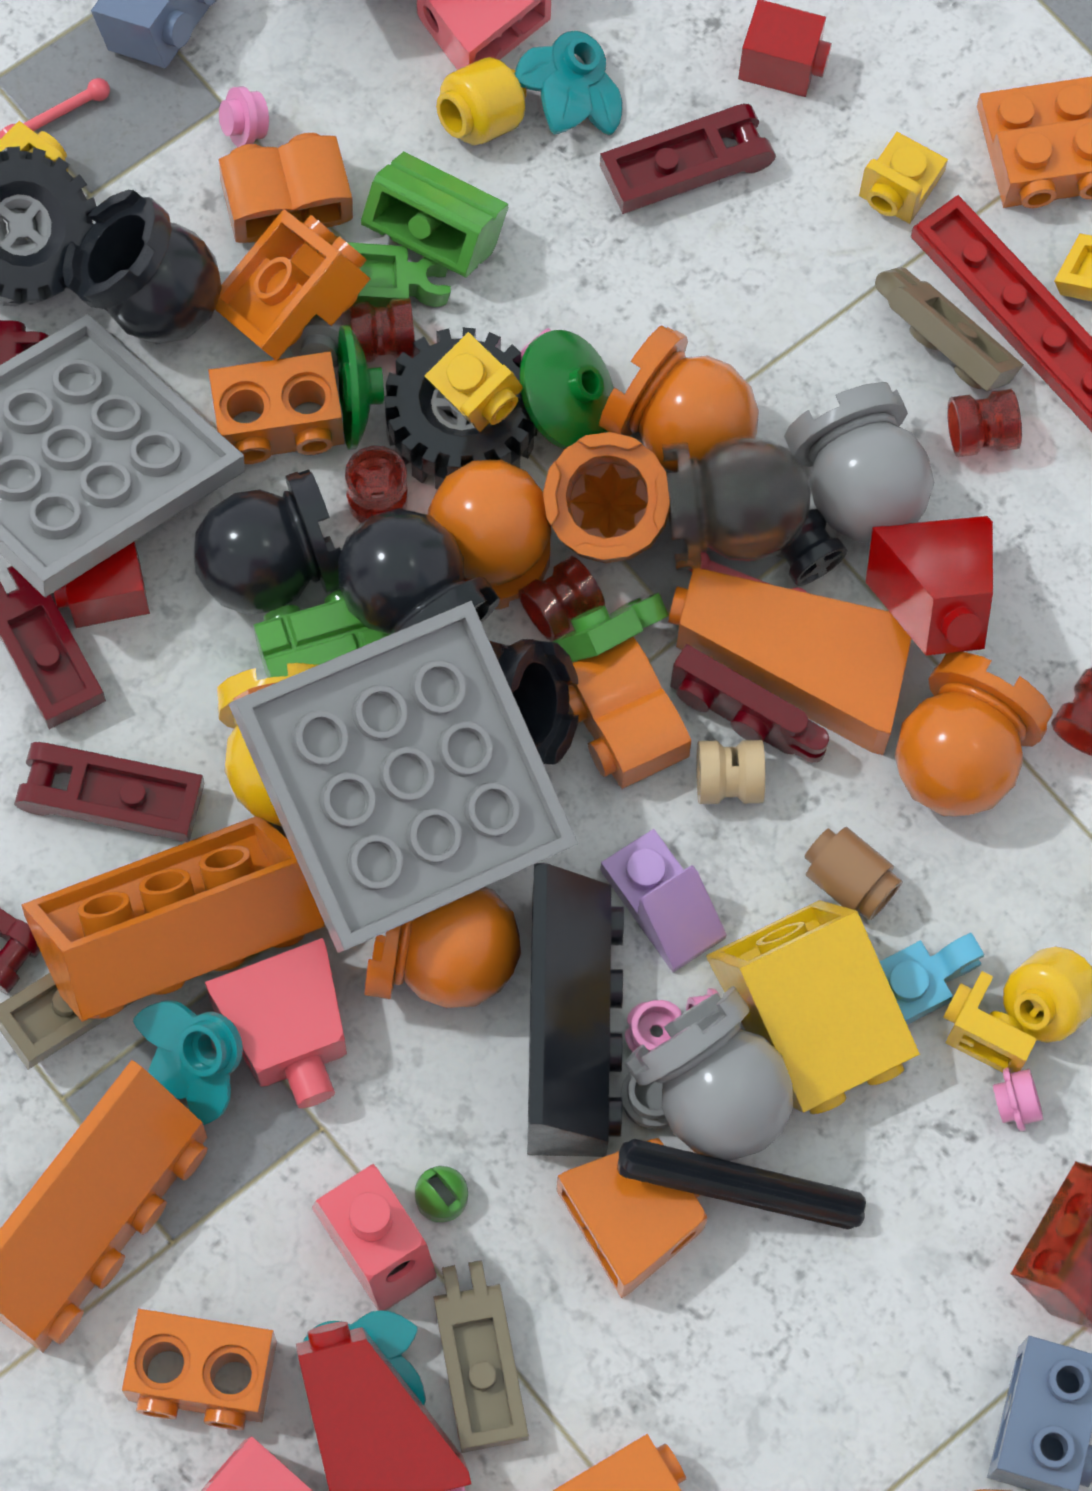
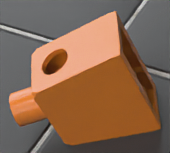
(629, 1221)

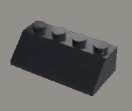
(571, 1015)

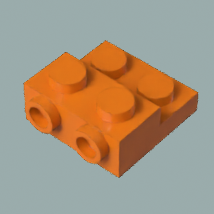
(1040, 141)
(288, 280)

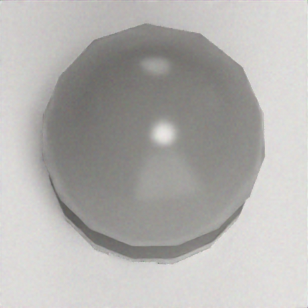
(863, 462)
(720, 1084)

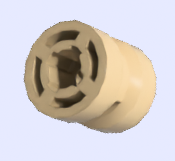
(730, 772)

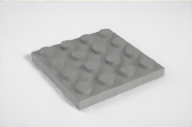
(94, 454)
(403, 775)

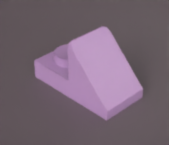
(664, 899)

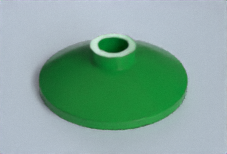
(357, 386)
(564, 387)

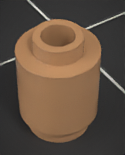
(852, 872)

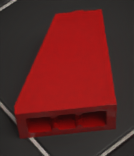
(936, 580)
(370, 1420)

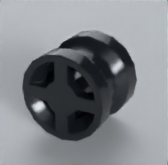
(813, 551)

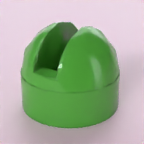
(430, 1202)

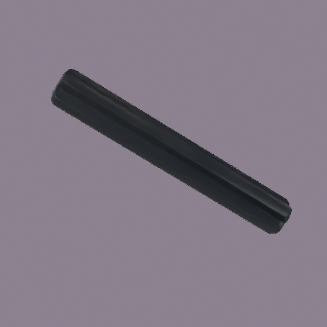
(741, 1184)

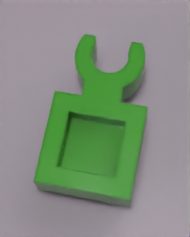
(397, 278)
(600, 631)

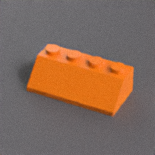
(172, 917)
(92, 1203)

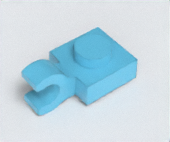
(921, 979)

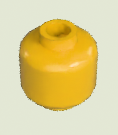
(481, 101)
(1050, 994)

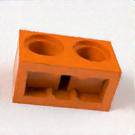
(274, 392)
(205, 1349)

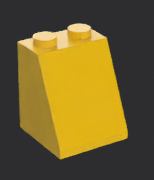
(819, 1002)

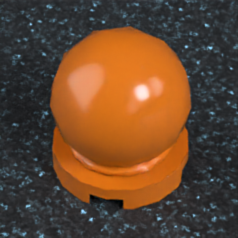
(681, 399)
(607, 497)
(497, 524)
(966, 740)
(450, 954)

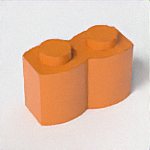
(297, 176)
(627, 715)

